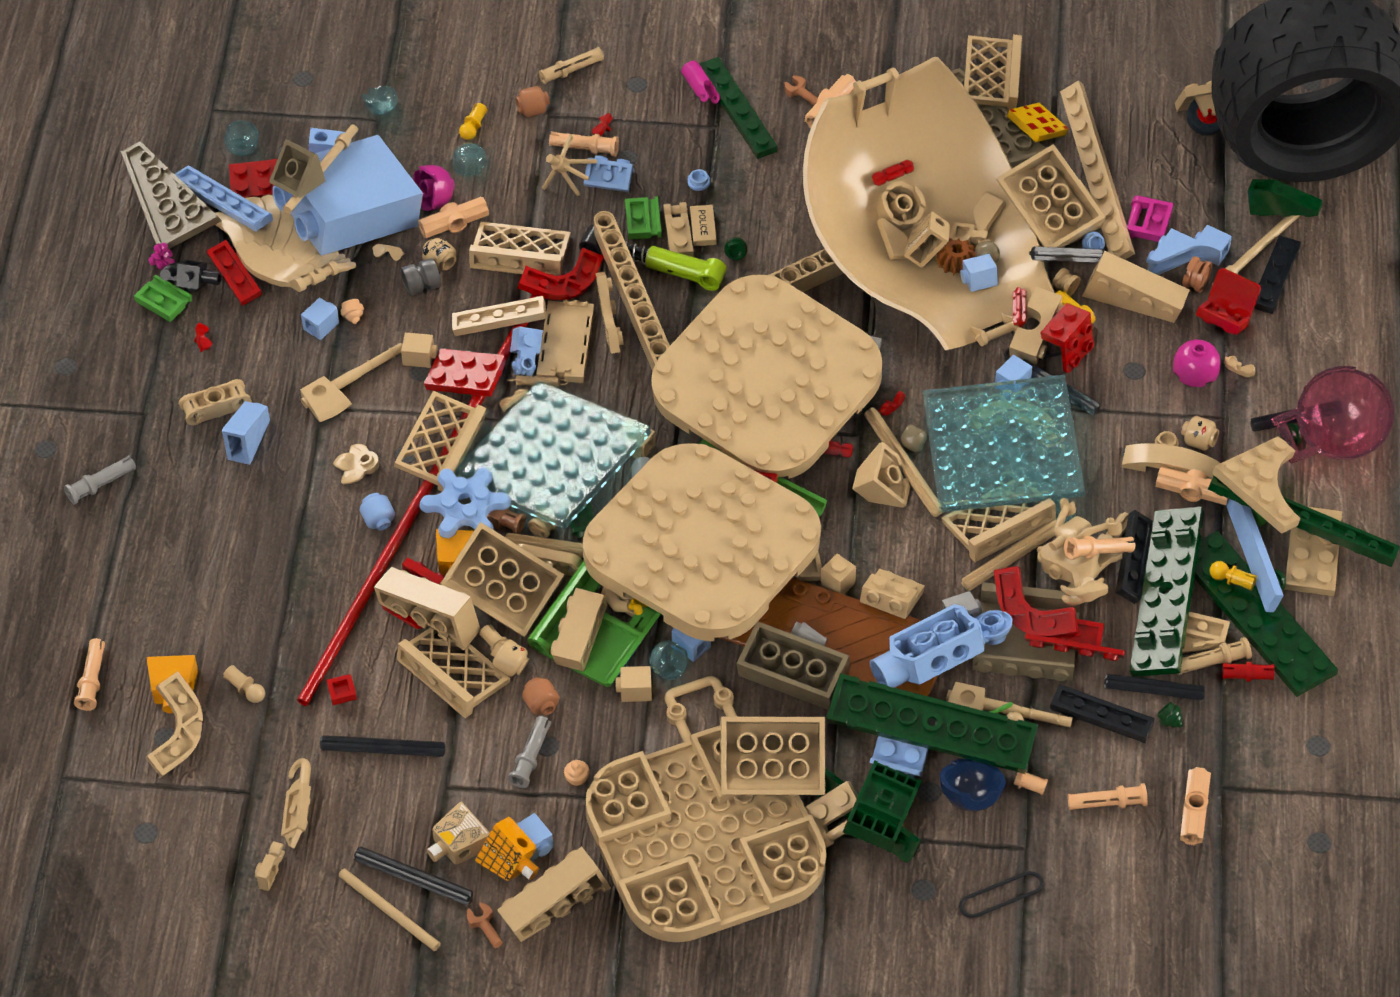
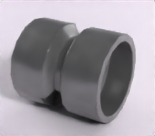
(420, 277)

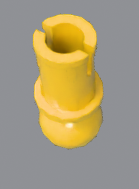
(472, 122)
(1220, 571)

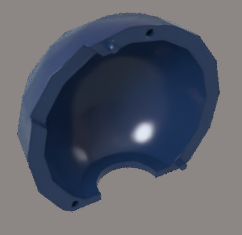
(971, 784)

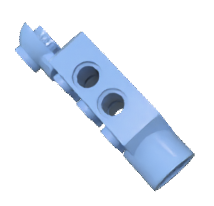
(938, 645)

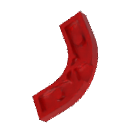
(563, 286)
(1025, 617)

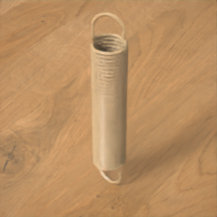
(531, 380)

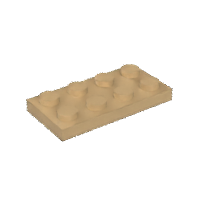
(1312, 560)

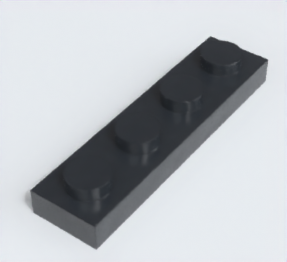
(1277, 273)
(1134, 564)
(1102, 713)

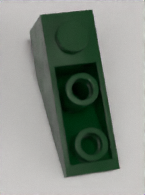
(1276, 198)

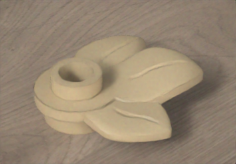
(356, 463)

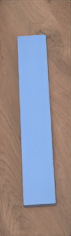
(224, 199)
(1256, 554)

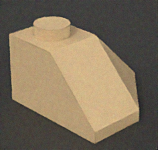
(881, 479)

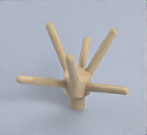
(562, 165)

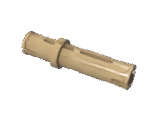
(549, 73)

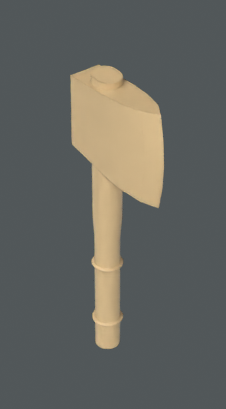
(325, 397)
(975, 698)

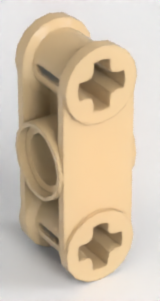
(214, 402)

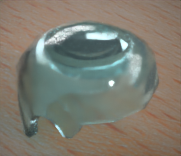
(380, 100)
(241, 138)
(469, 159)
(668, 660)

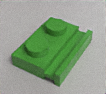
(642, 218)
(162, 298)

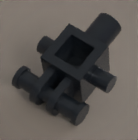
(190, 275)

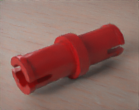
(1248, 671)

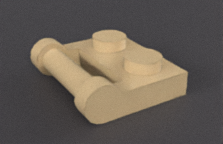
(832, 807)

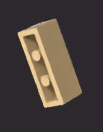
(579, 629)

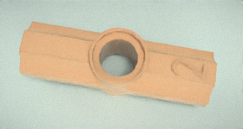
(842, 86)
(453, 217)
(1190, 485)
(1194, 817)

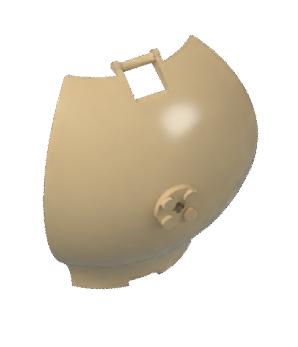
(954, 161)

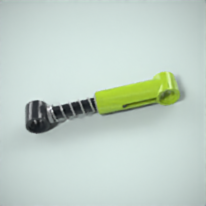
(707, 272)

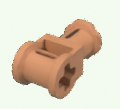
(508, 519)

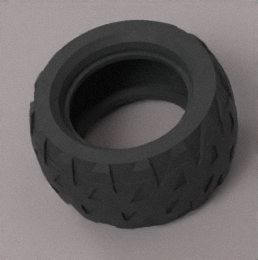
(1316, 131)

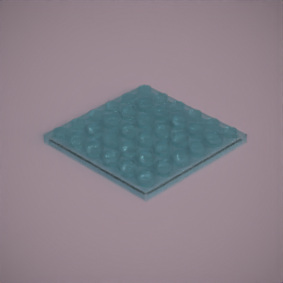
(1003, 443)
(554, 452)

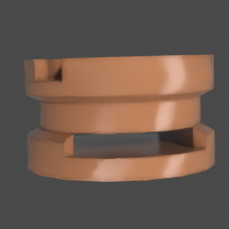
(1197, 274)

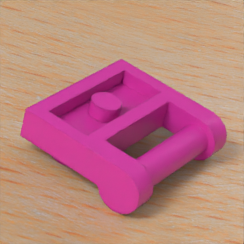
(1155, 220)

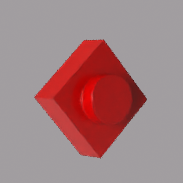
(341, 689)

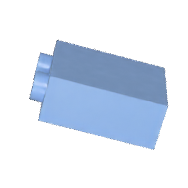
(360, 201)

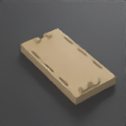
(566, 340)

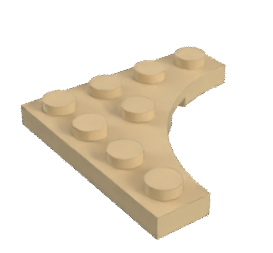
(1255, 481)

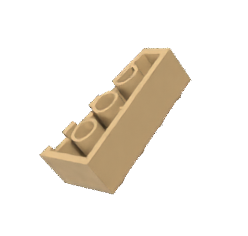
(1135, 289)
(429, 605)
(553, 894)

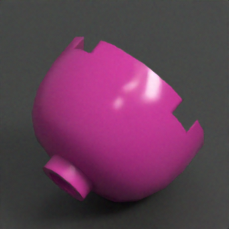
(435, 185)
(1196, 363)

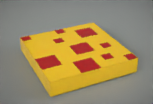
(1037, 122)

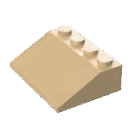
(1051, 199)
(503, 579)
(772, 755)

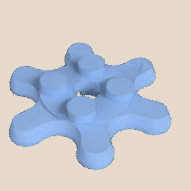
(460, 488)

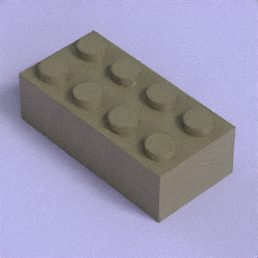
(792, 665)

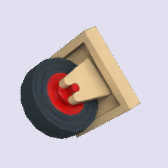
(1199, 108)

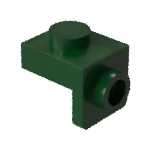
(581, 521)

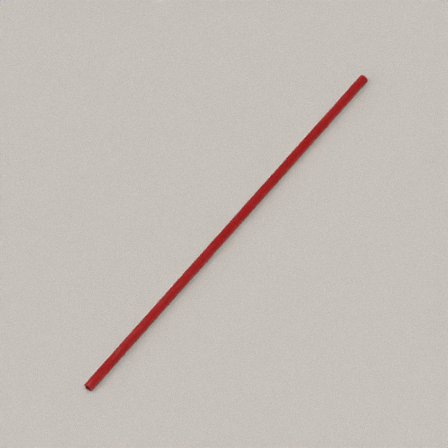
(385, 558)

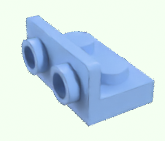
(609, 174)
(900, 756)

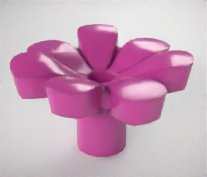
(161, 256)

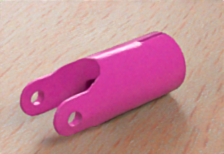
(700, 82)

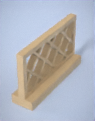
(1011, 70)
(515, 259)
(460, 445)
(1003, 534)
(438, 677)

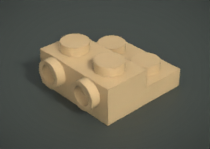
(891, 593)

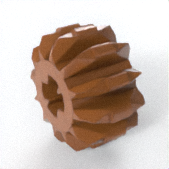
(953, 254)

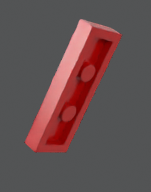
(234, 272)

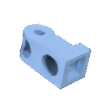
(322, 139)

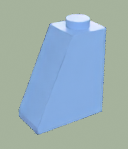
(245, 431)

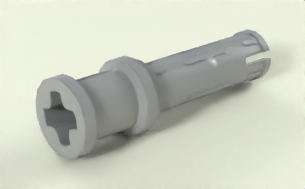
(90, 484)
(526, 761)

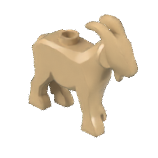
(1077, 571)

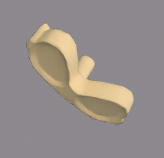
(395, 252)
(1232, 364)
(509, 401)

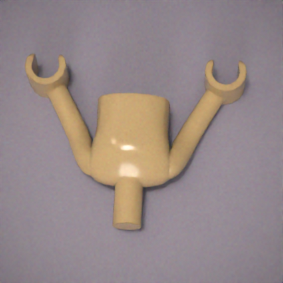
(1078, 526)

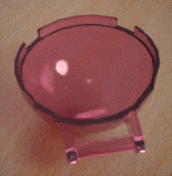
(1340, 415)

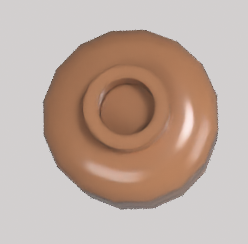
(532, 101)
(540, 695)

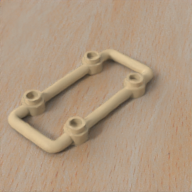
(677, 712)

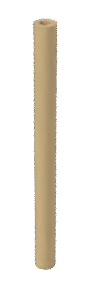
(389, 909)

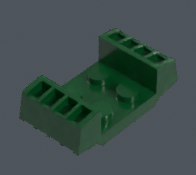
(882, 806)

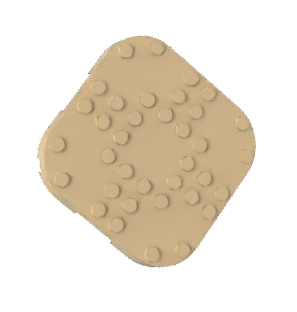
(767, 375)
(701, 541)
(695, 856)

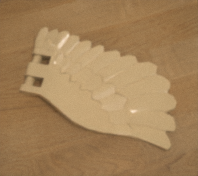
(277, 251)

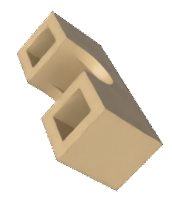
(1028, 343)

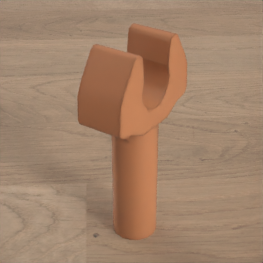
(799, 89)
(484, 923)

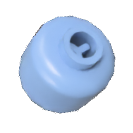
(377, 511)

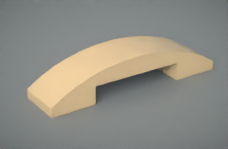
(1174, 457)

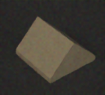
(297, 170)

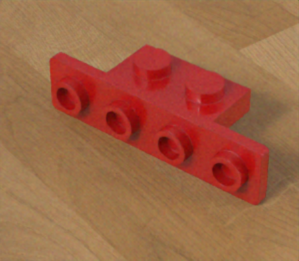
(1086, 641)

